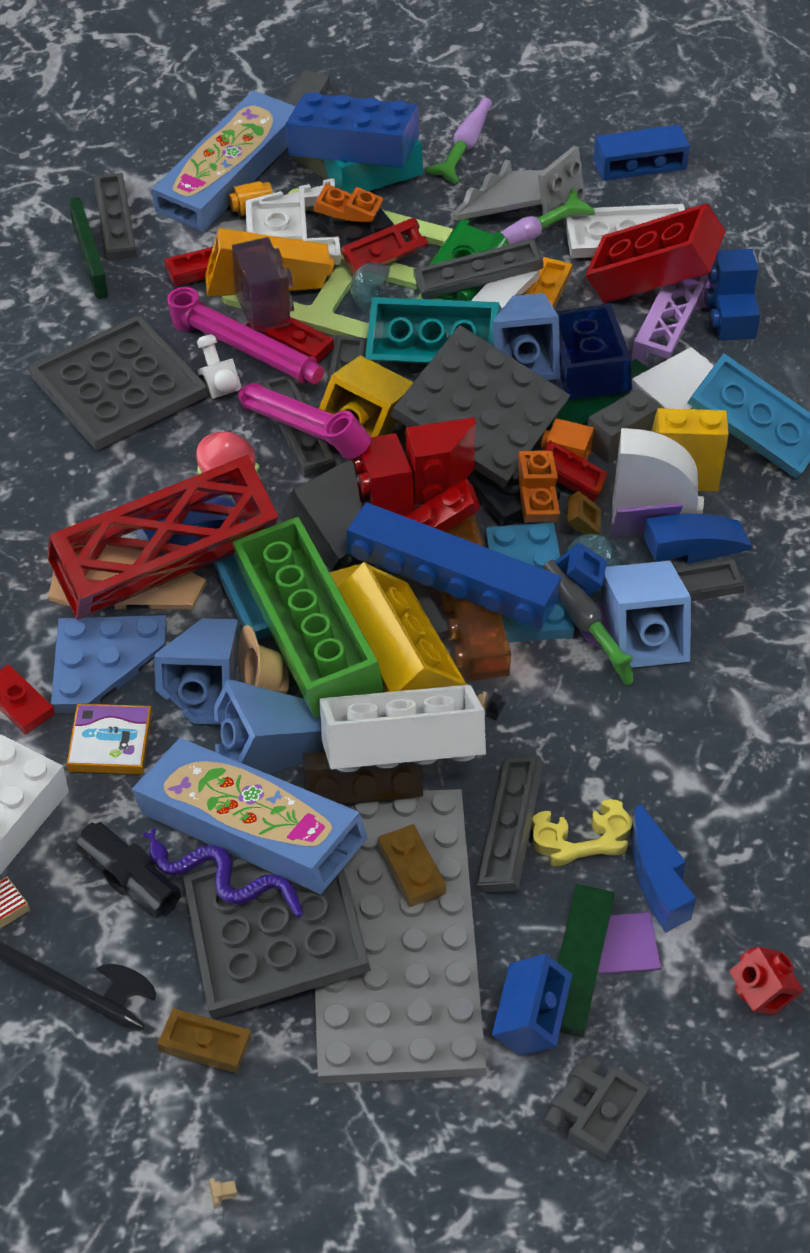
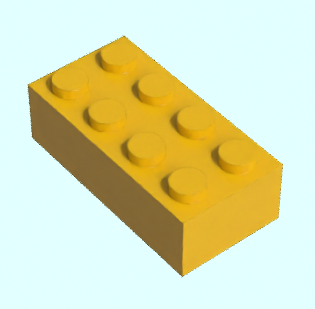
(398, 632)

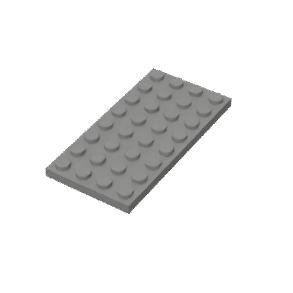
(422, 997)

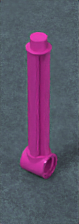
(190, 314)
(339, 430)

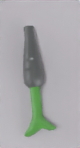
(589, 618)

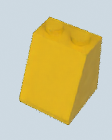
(367, 393)
(702, 435)

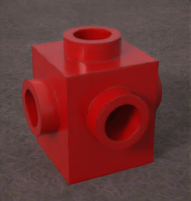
(765, 980)

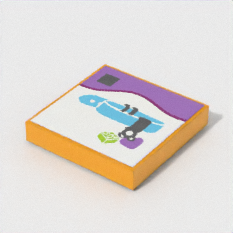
(109, 739)

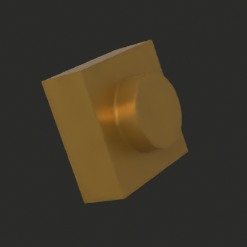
(583, 514)

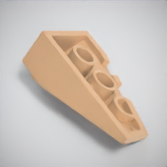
(176, 594)

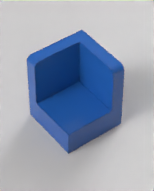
(583, 568)

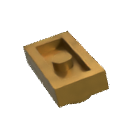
(411, 865)
(204, 1040)

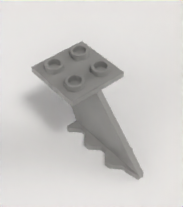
(525, 188)

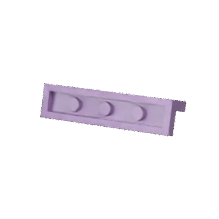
(662, 308)

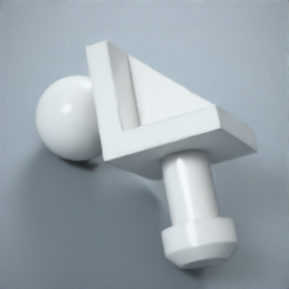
(219, 376)

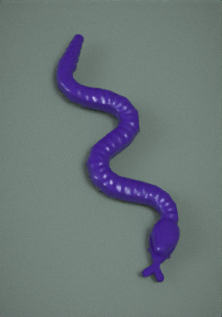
(159, 856)

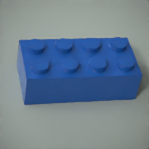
(353, 129)

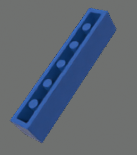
(453, 565)

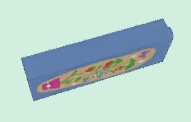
(225, 158)
(251, 814)

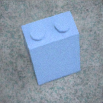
(648, 612)

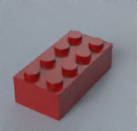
(656, 253)

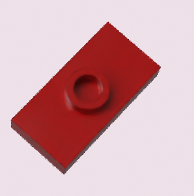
(188, 266)
(577, 472)
(22, 702)

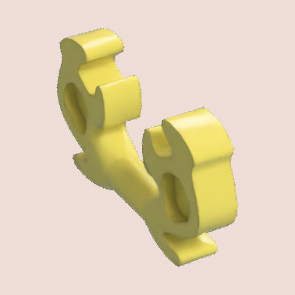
(550, 837)

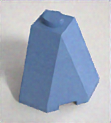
(530, 334)
(197, 666)
(265, 727)

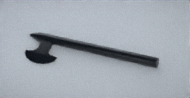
(124, 984)

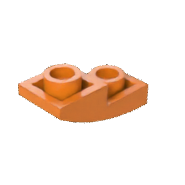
(358, 206)
(537, 486)

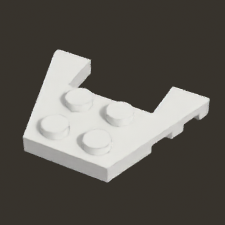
(285, 216)

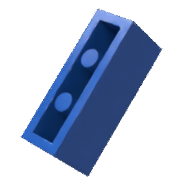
(641, 152)

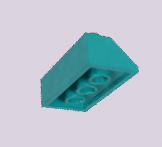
(418, 328)

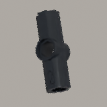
(128, 869)

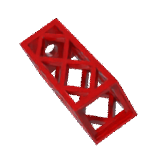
(150, 571)

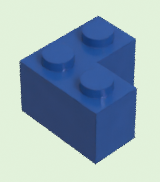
(732, 295)

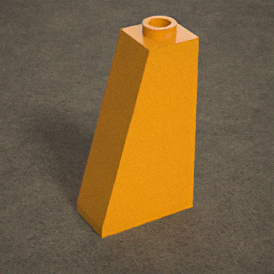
(306, 260)

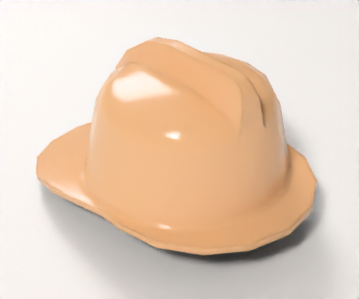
(260, 664)

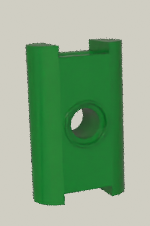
(462, 242)

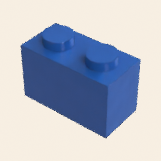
(532, 1005)

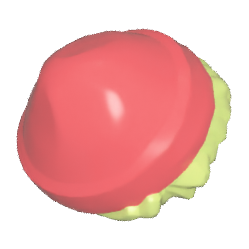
(222, 448)

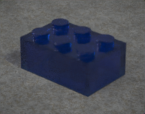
(593, 353)

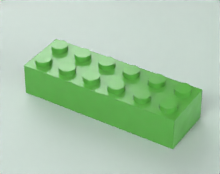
(306, 614)

